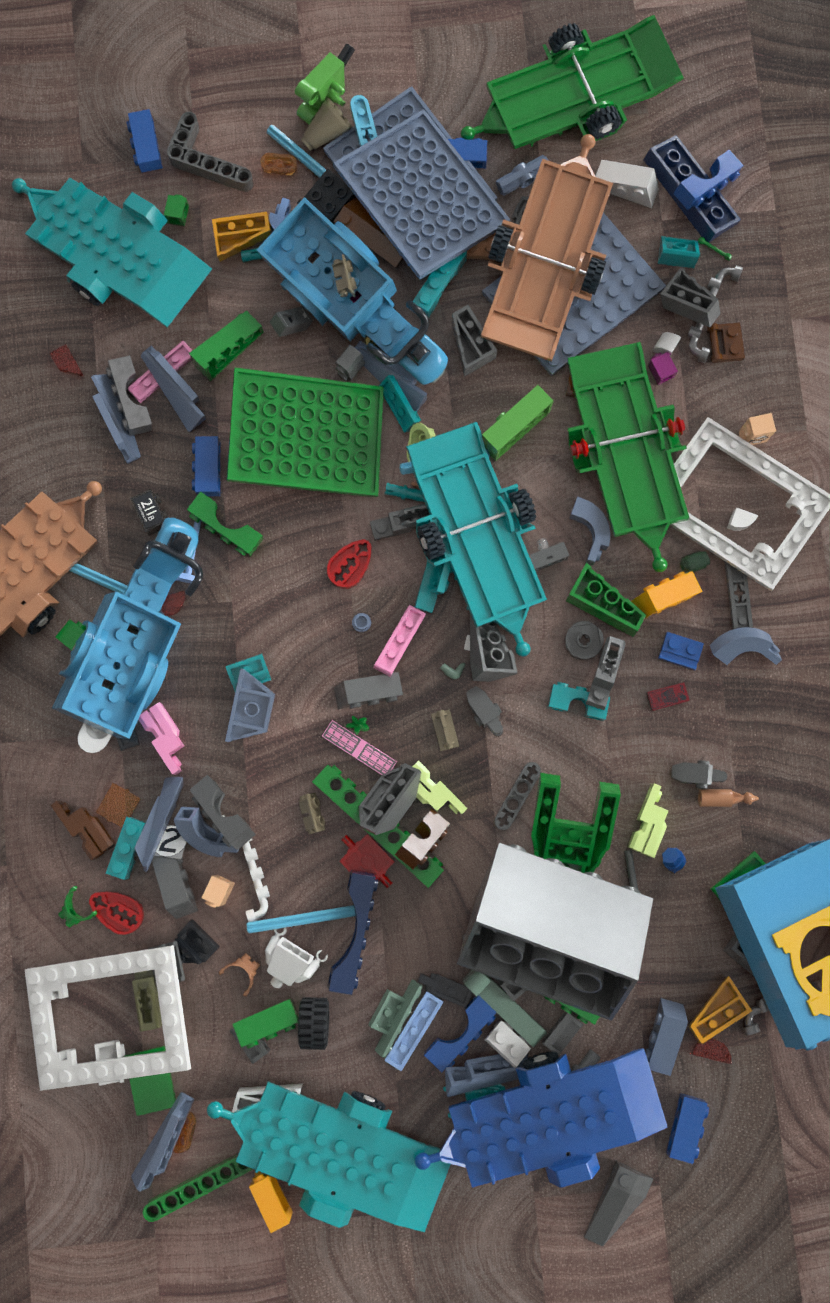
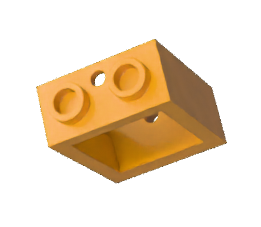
(271, 1201)

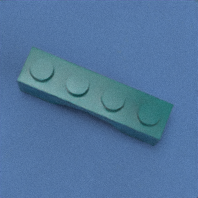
(434, 286)

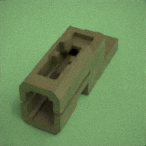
(146, 1001)

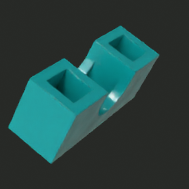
(562, 695)
(124, 852)

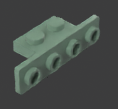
(391, 1015)

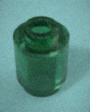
(695, 561)

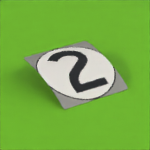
(171, 844)

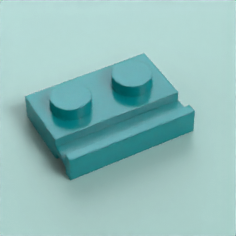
(254, 665)

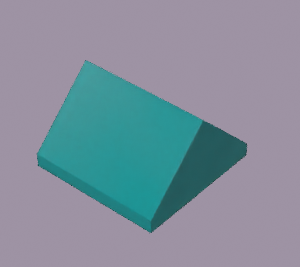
(678, 252)

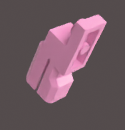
(166, 735)

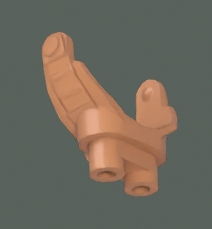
(249, 966)

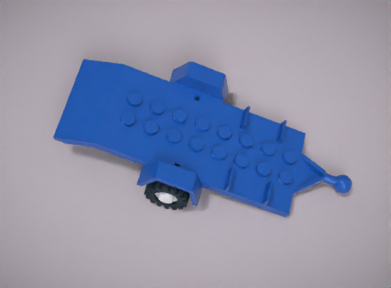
(539, 1125)

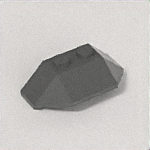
(389, 799)

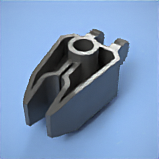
(485, 711)
(698, 773)

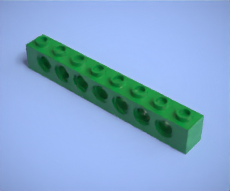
(323, 782)

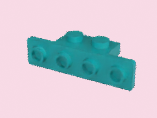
(433, 583)

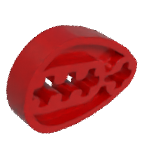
(356, 572)
(114, 922)

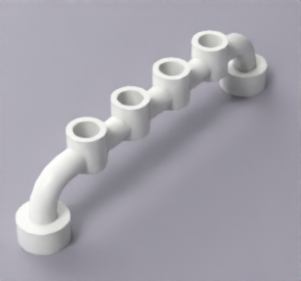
(257, 875)

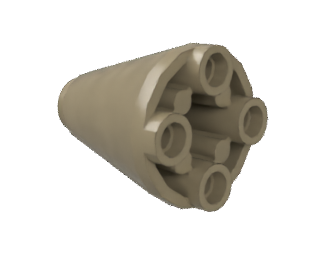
(325, 126)

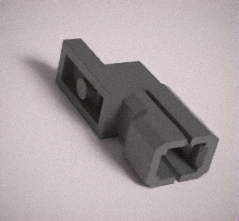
(398, 522)
(605, 673)

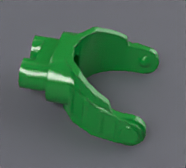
(69, 913)

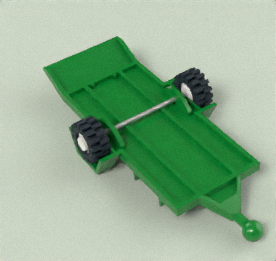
(580, 90)

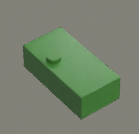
(516, 422)

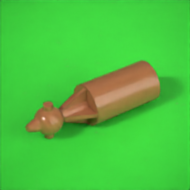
(723, 798)

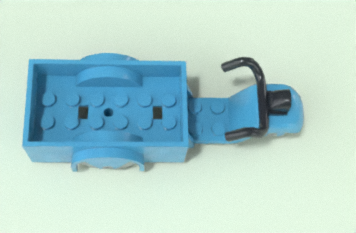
(372, 314)
(129, 660)

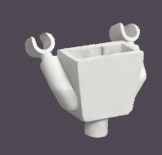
(289, 962)

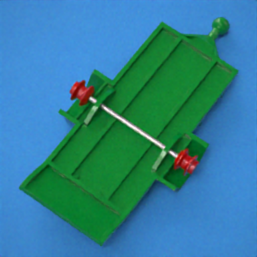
(628, 456)

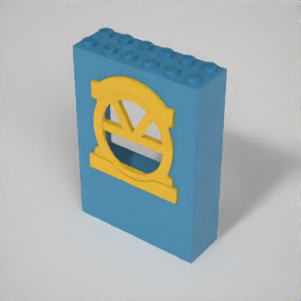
(771, 916)

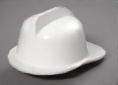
(92, 739)

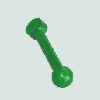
(727, 256)

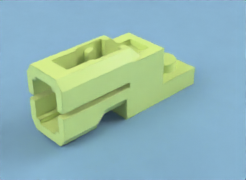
(439, 793)
(653, 824)

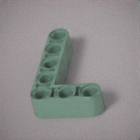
(500, 1001)

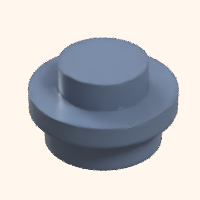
(361, 622)

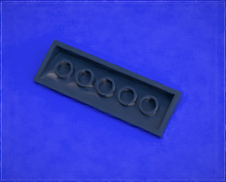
(675, 164)

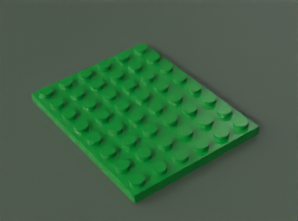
(305, 433)

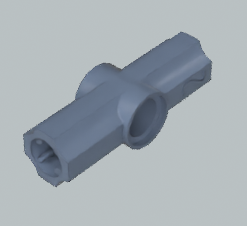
(521, 176)

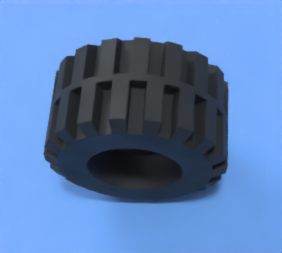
(313, 1023)

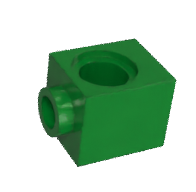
(176, 210)

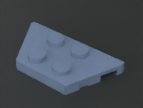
(250, 708)

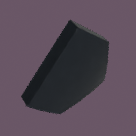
(195, 944)

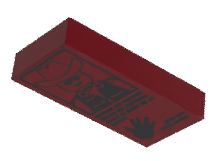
(667, 696)

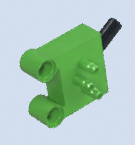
(322, 83)

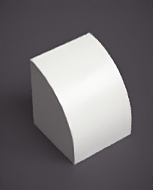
(666, 343)
(741, 520)

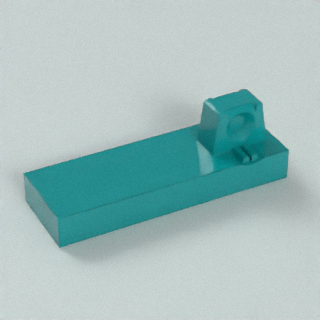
(399, 404)

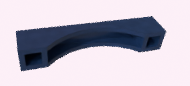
(343, 973)

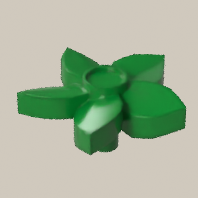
(358, 724)

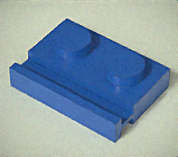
(681, 651)

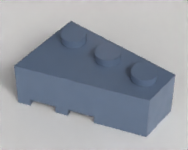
(666, 1036)

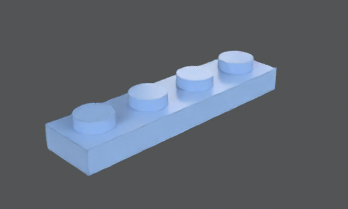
(413, 1030)

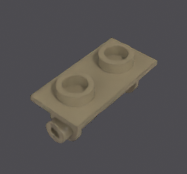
(343, 269)
(445, 730)
(315, 821)

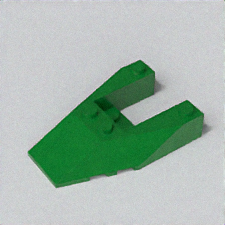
(573, 842)

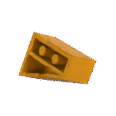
(239, 233)
(667, 593)
(719, 1012)

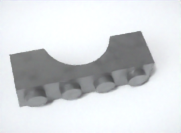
(136, 417)

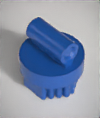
(673, 859)

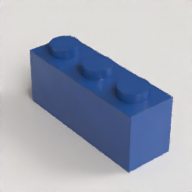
(144, 141)
(471, 150)
(207, 465)
(687, 1128)

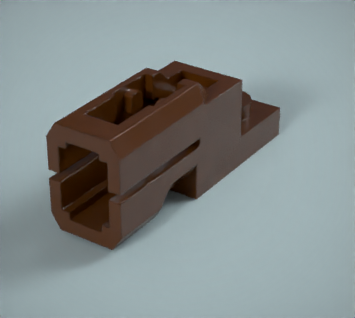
(89, 828)

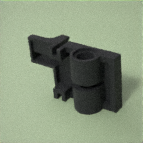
(329, 195)

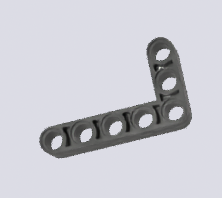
(199, 168)

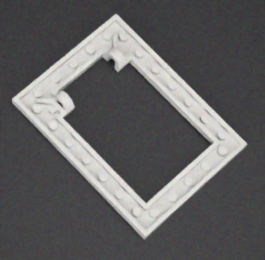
(806, 497)
(51, 982)

